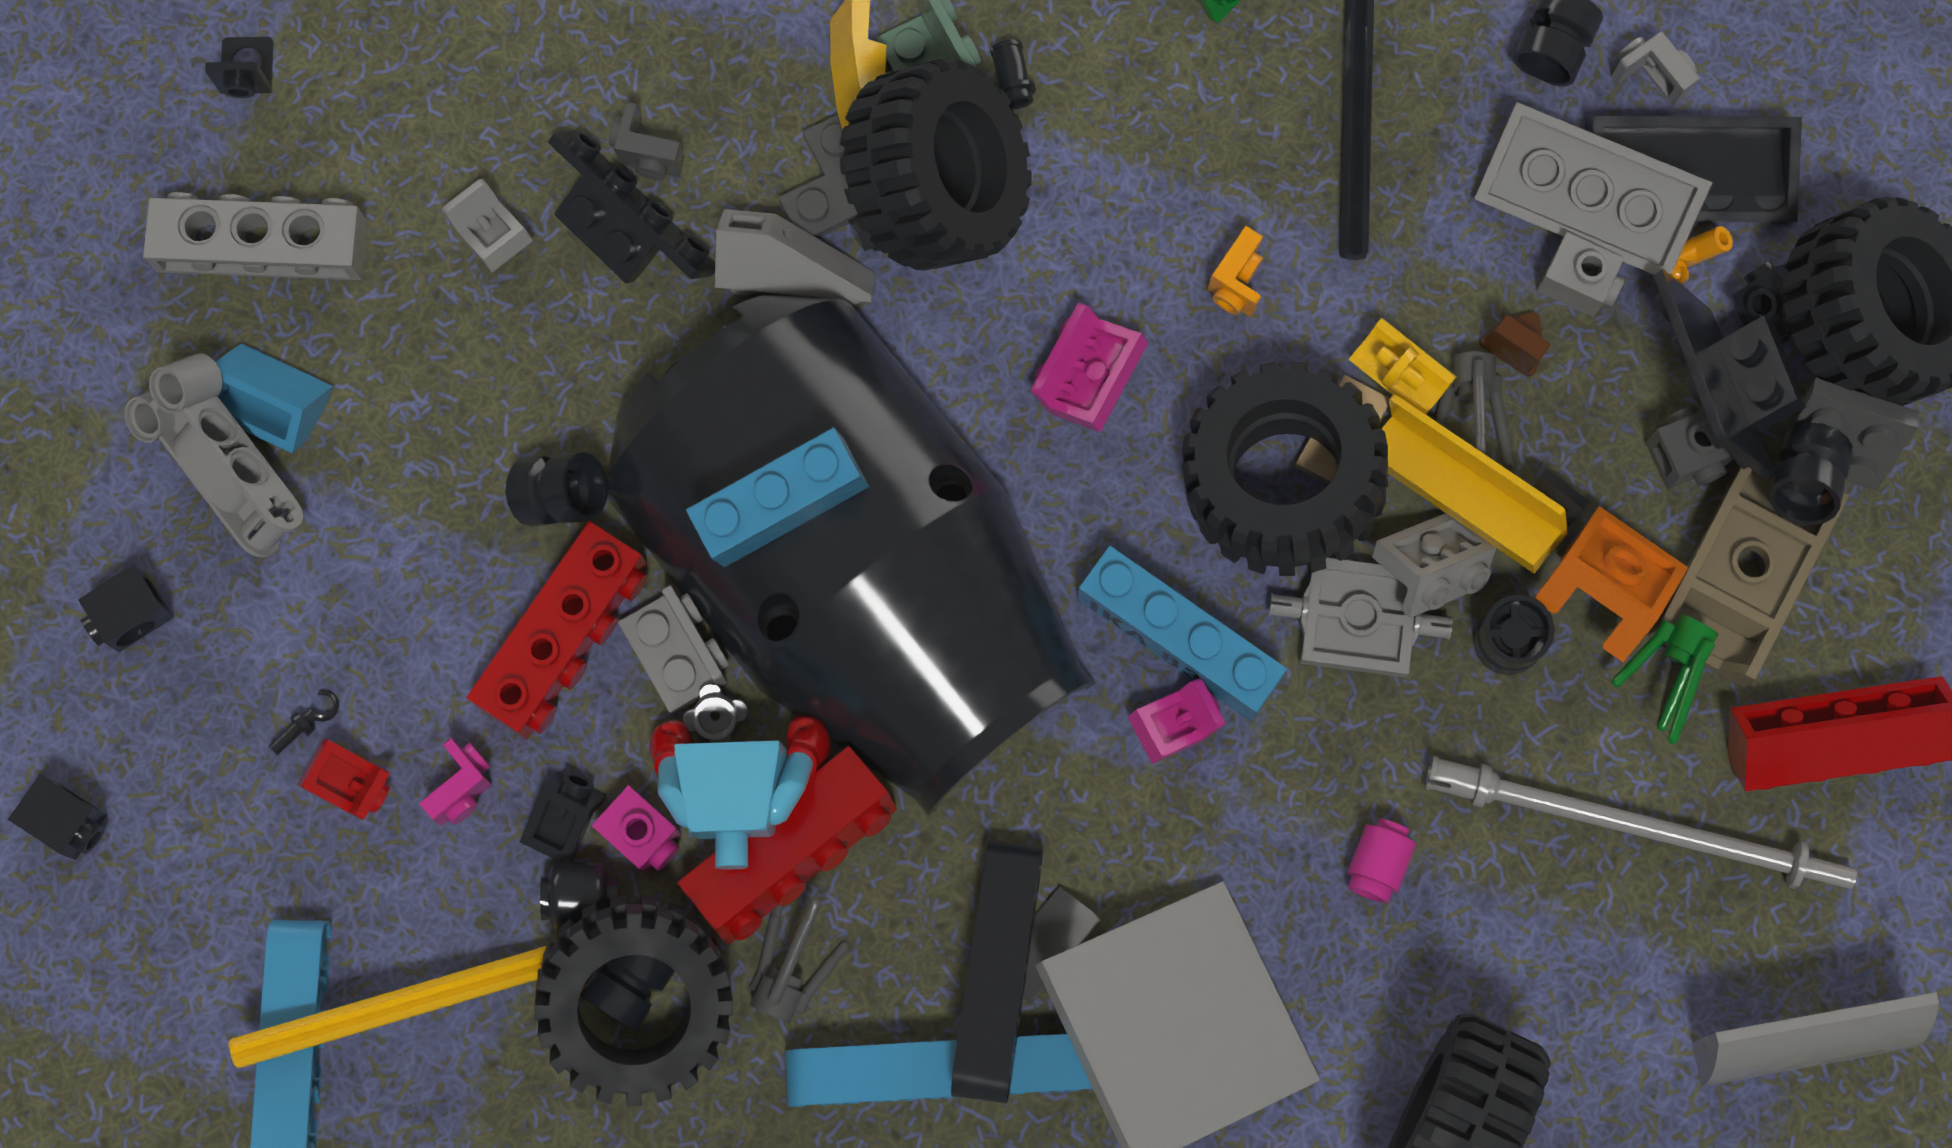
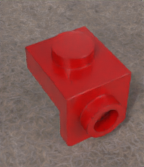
(345, 780)

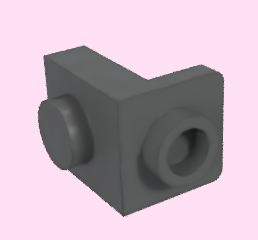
(648, 154)

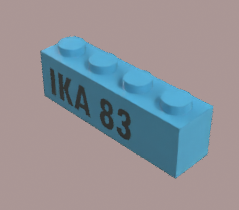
(1180, 633)

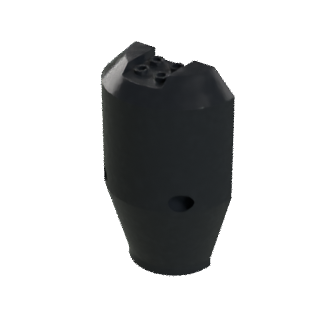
(910, 611)

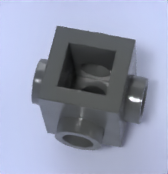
(1685, 451)

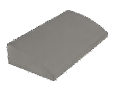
(1815, 1039)

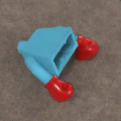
(735, 786)

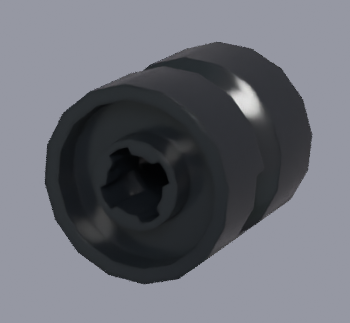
(1555, 41)
(1811, 474)
(556, 489)
(1513, 634)
(625, 987)

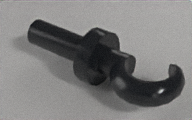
(303, 723)

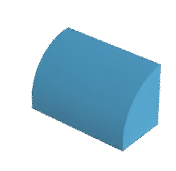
(271, 397)

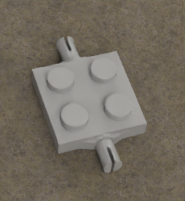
(1356, 619)

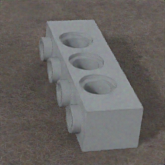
(177, 219)

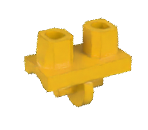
(1402, 367)

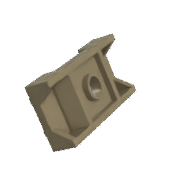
(1741, 607)

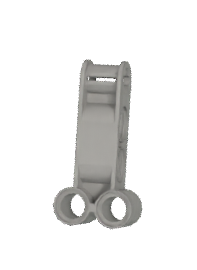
(214, 452)

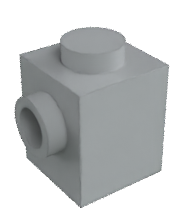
(1582, 275)

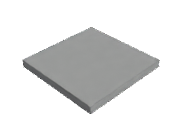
(1177, 1022)

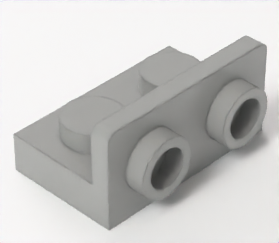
(1435, 562)
(673, 650)

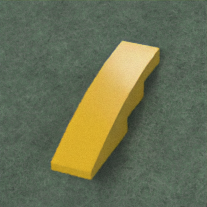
(852, 55)

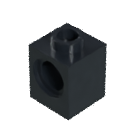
(124, 609)
(59, 818)

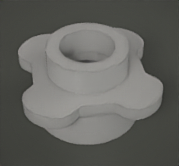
(711, 700)

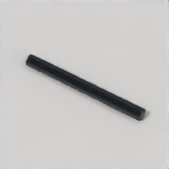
(1356, 129)

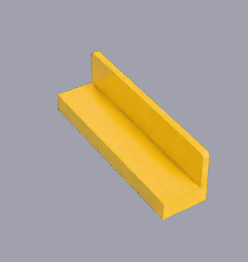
(1472, 487)

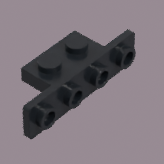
(618, 218)

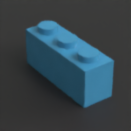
(777, 498)

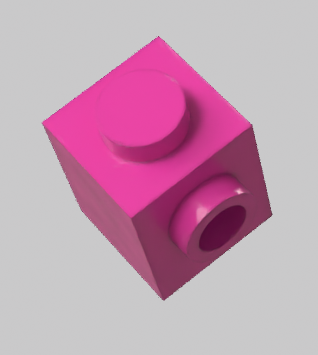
(638, 831)

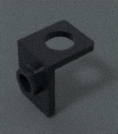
(242, 78)

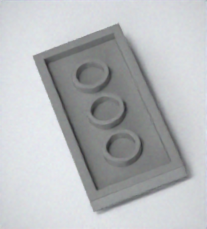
(1593, 189)

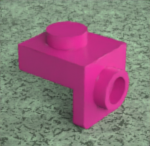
(1177, 721)
(457, 796)

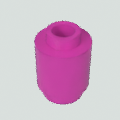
(1380, 861)

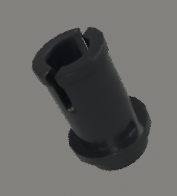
(1012, 73)

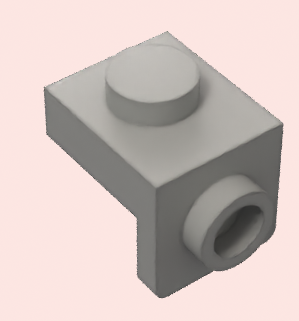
(1664, 64)
(486, 225)

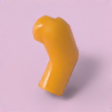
(1701, 249)

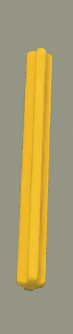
(385, 1008)

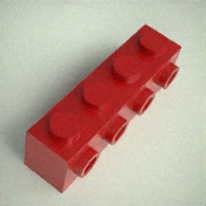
(559, 631)
(1841, 734)
(830, 817)

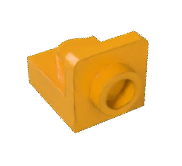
(1238, 264)

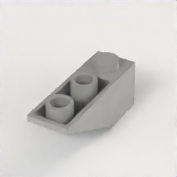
(777, 257)

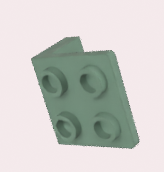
(928, 38)

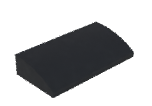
(1746, 158)

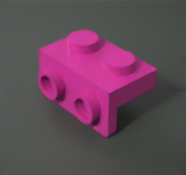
(1087, 368)

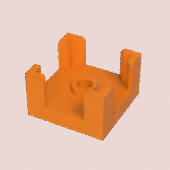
(1619, 572)

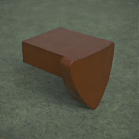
(1517, 342)

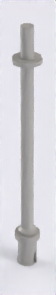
(1485, 786)

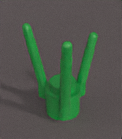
(1689, 646)

